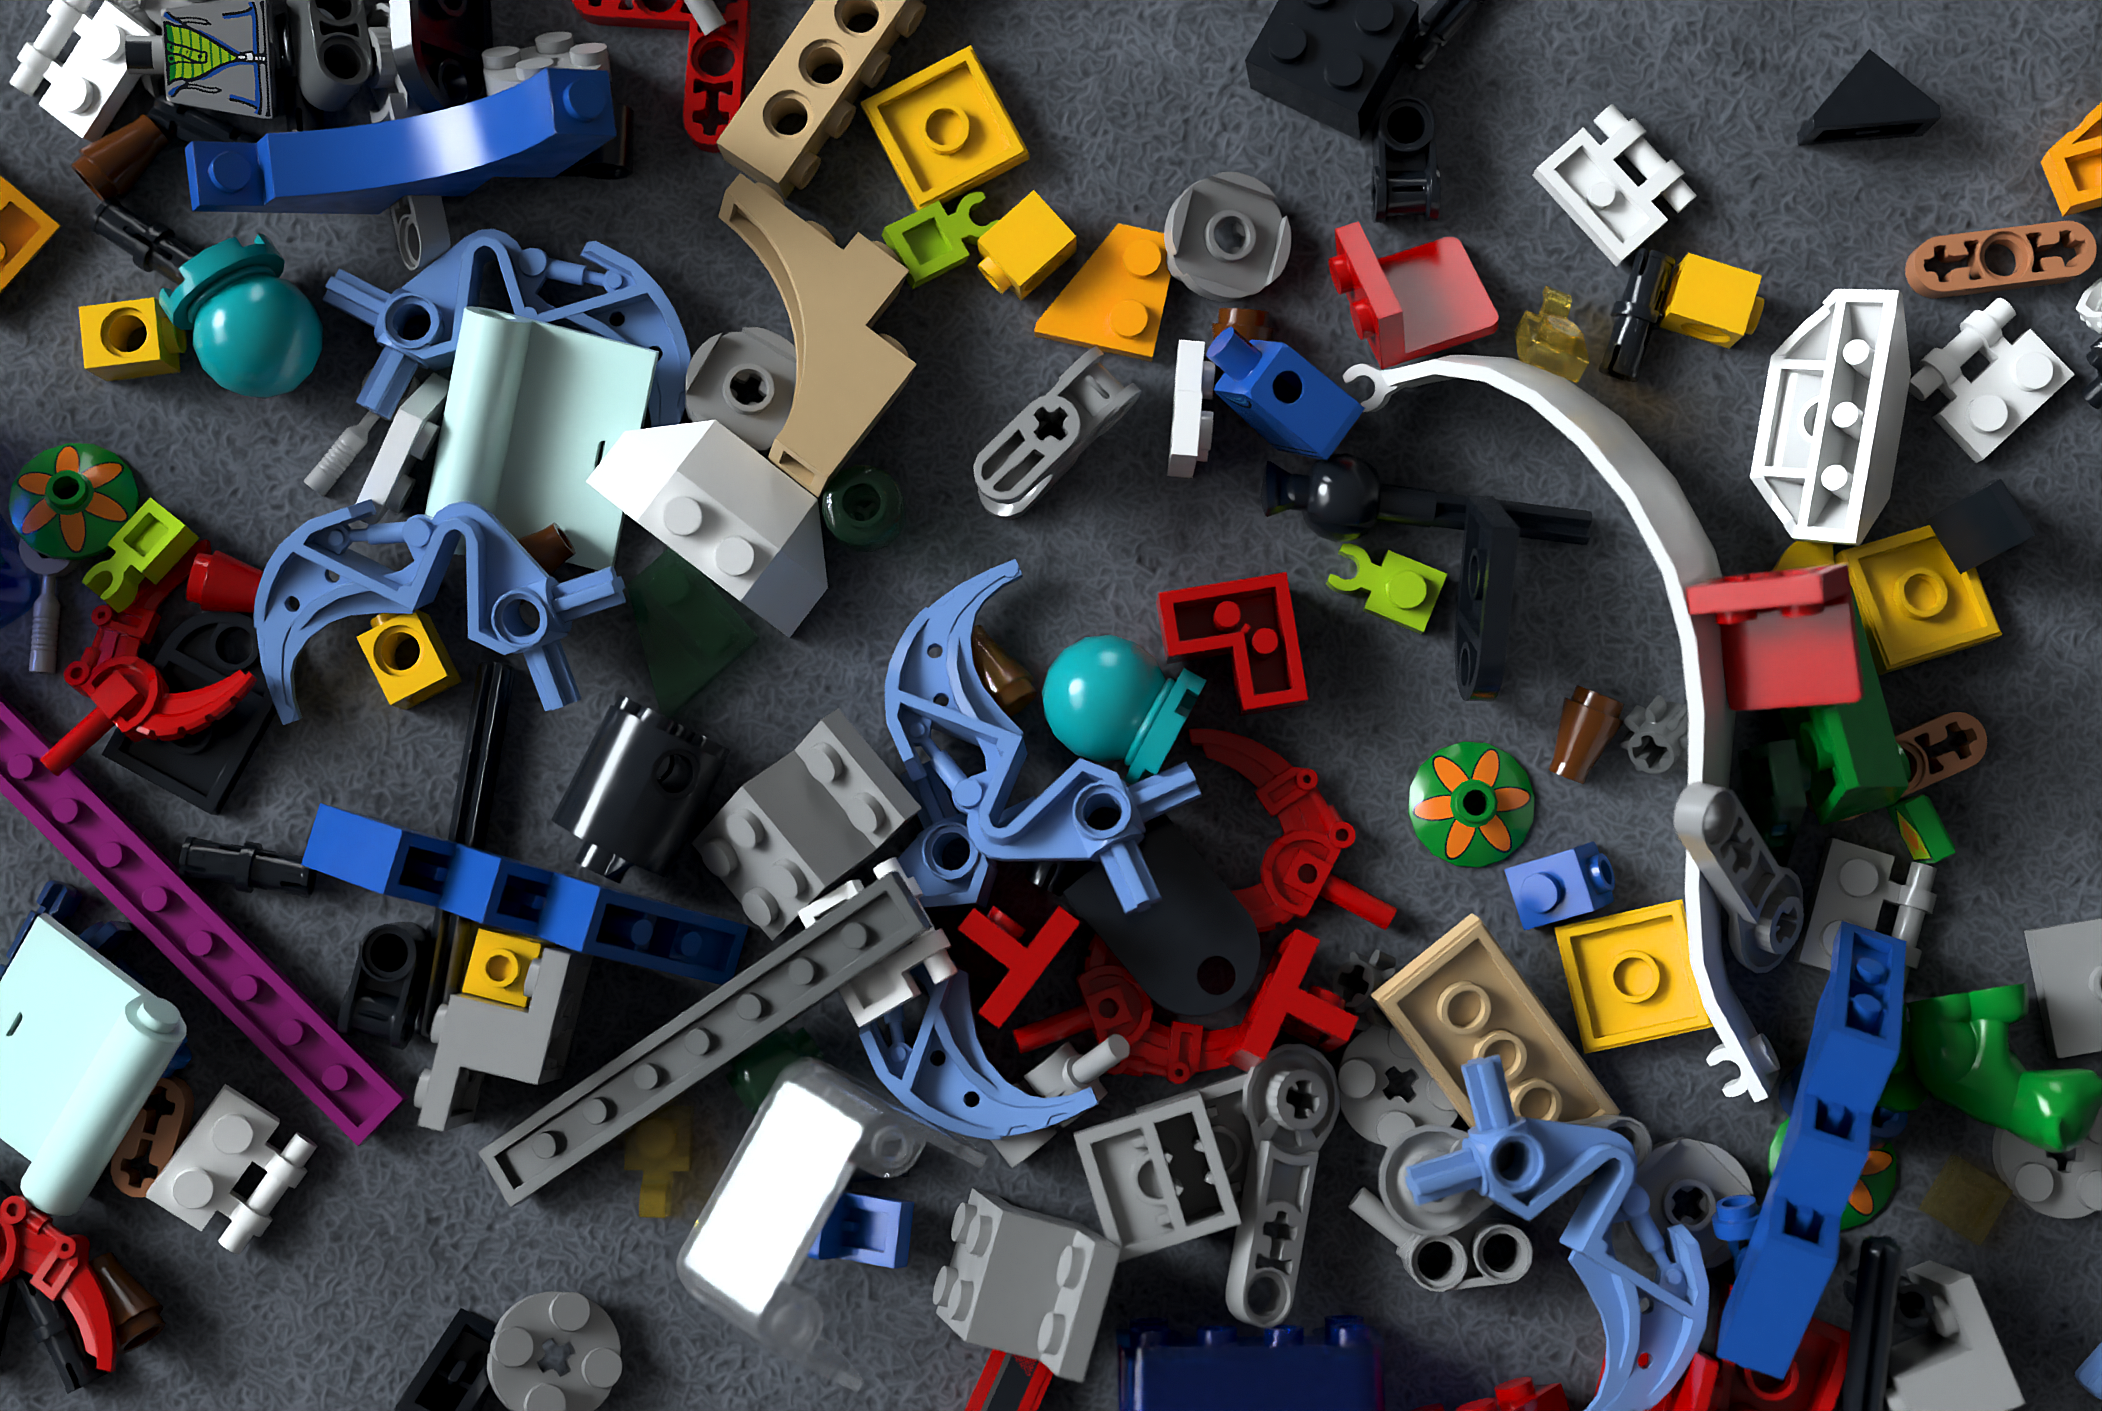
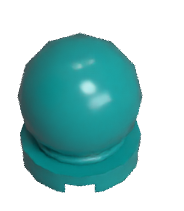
(247, 322)
(1115, 704)

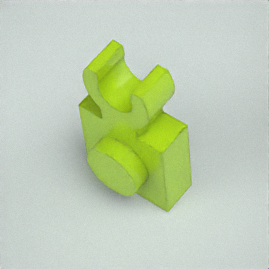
(933, 241)
(143, 548)
(1397, 590)

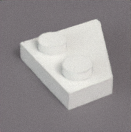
(407, 439)

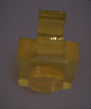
(1551, 339)
(658, 1149)

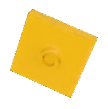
(945, 129)
(1916, 600)
(1631, 976)

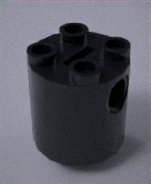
(638, 791)

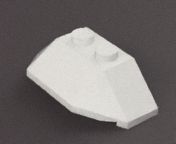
(1835, 417)
(722, 514)

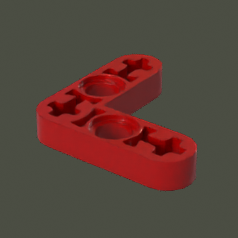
(731, 36)

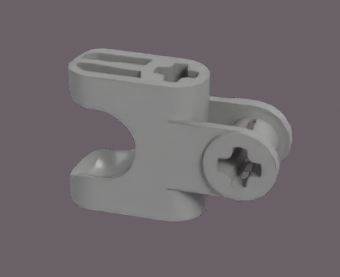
(1022, 467)

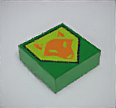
(1921, 829)

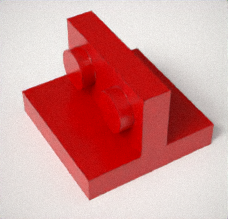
(1000, 937)
(1279, 1005)

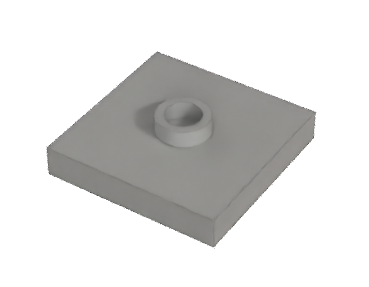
(2069, 985)

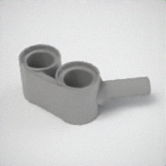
(1062, 1075)
(1465, 1246)

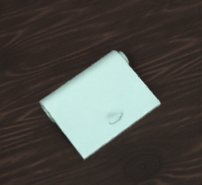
(530, 426)
(77, 1063)

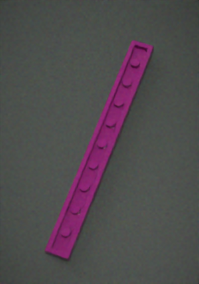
(194, 934)

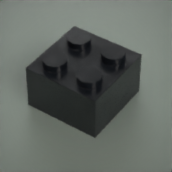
(1333, 57)

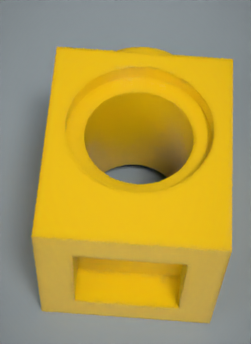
(1025, 247)
(1712, 301)
(106, 333)
(430, 673)
(501, 965)

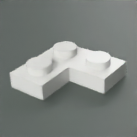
(1190, 426)

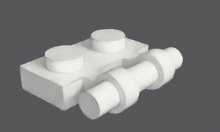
(95, 76)
(1602, 196)
(2003, 394)
(888, 982)
(215, 1157)

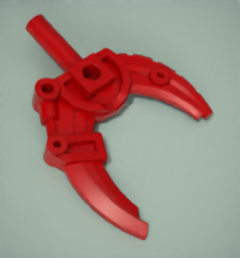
(132, 690)
(1301, 860)
(1121, 1007)
(59, 1272)

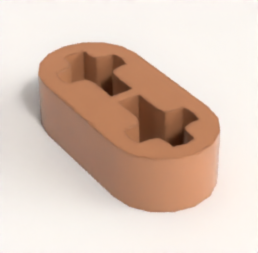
(167, 1138)

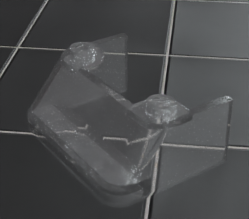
(780, 1195)

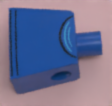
(1282, 395)

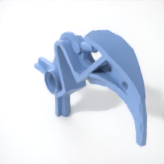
(456, 282)
(497, 580)
(1054, 823)
(949, 1021)
(1547, 1164)

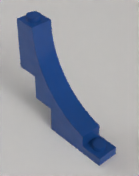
(450, 152)
(523, 896)
(1821, 1153)

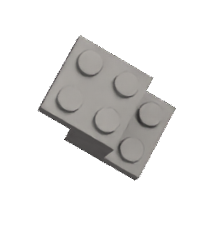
(805, 824)
(502, 1039)
(1169, 1168)
(1025, 1283)
(1957, 1361)

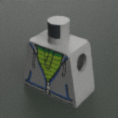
(213, 56)

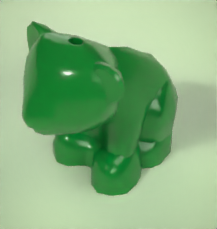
(1966, 1061)

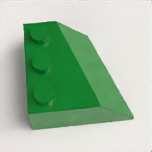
(1850, 747)

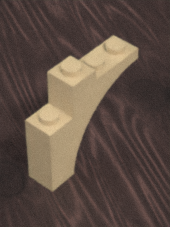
(833, 300)

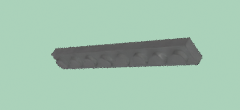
(705, 1038)

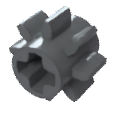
(1658, 737)
(1356, 983)

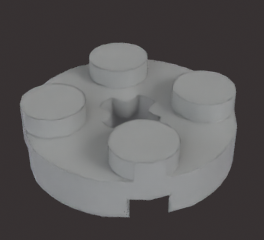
(510, 65)
(1256, 219)
(737, 358)
(1362, 1085)
(1686, 1165)
(2038, 1182)
(566, 1320)

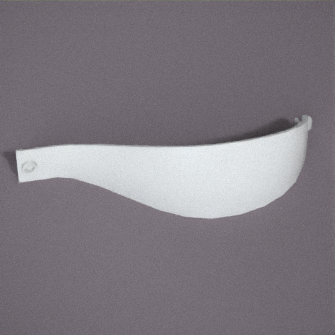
(1685, 560)

